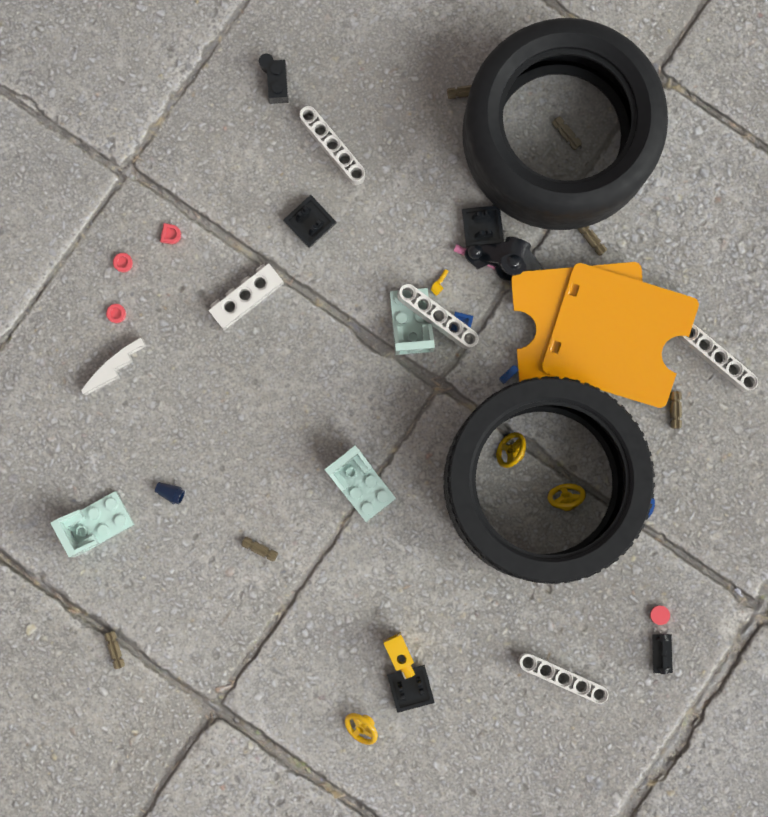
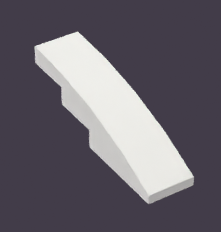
(108, 371)

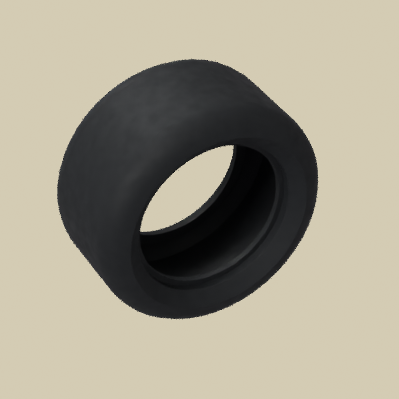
(577, 50)

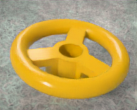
(515, 451)
(567, 500)
(364, 725)

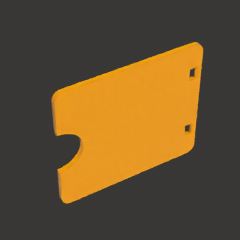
(541, 296)
(617, 334)

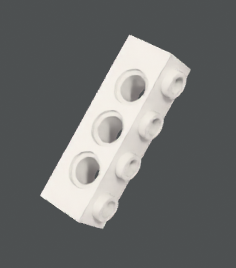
(257, 295)

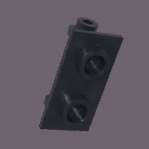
(662, 653)

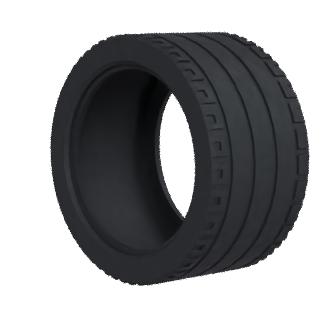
(627, 457)

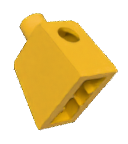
(396, 646)

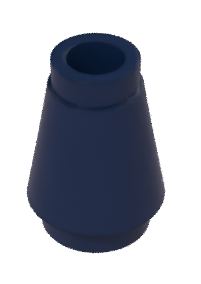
(171, 493)

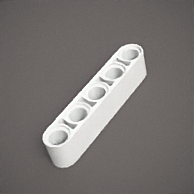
(329, 136)
(447, 318)
(727, 359)
(571, 682)

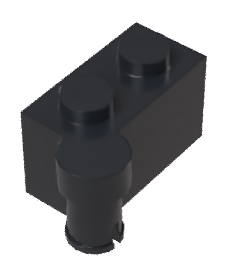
(276, 78)

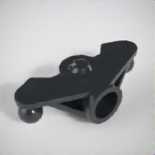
(507, 257)

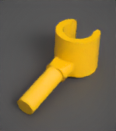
(436, 287)

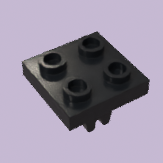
(309, 221)
(482, 225)
(411, 692)

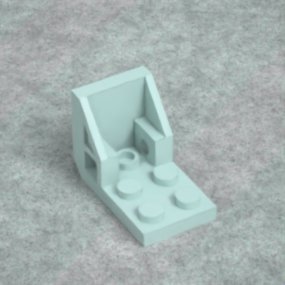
(409, 330)
(360, 483)
(92, 525)

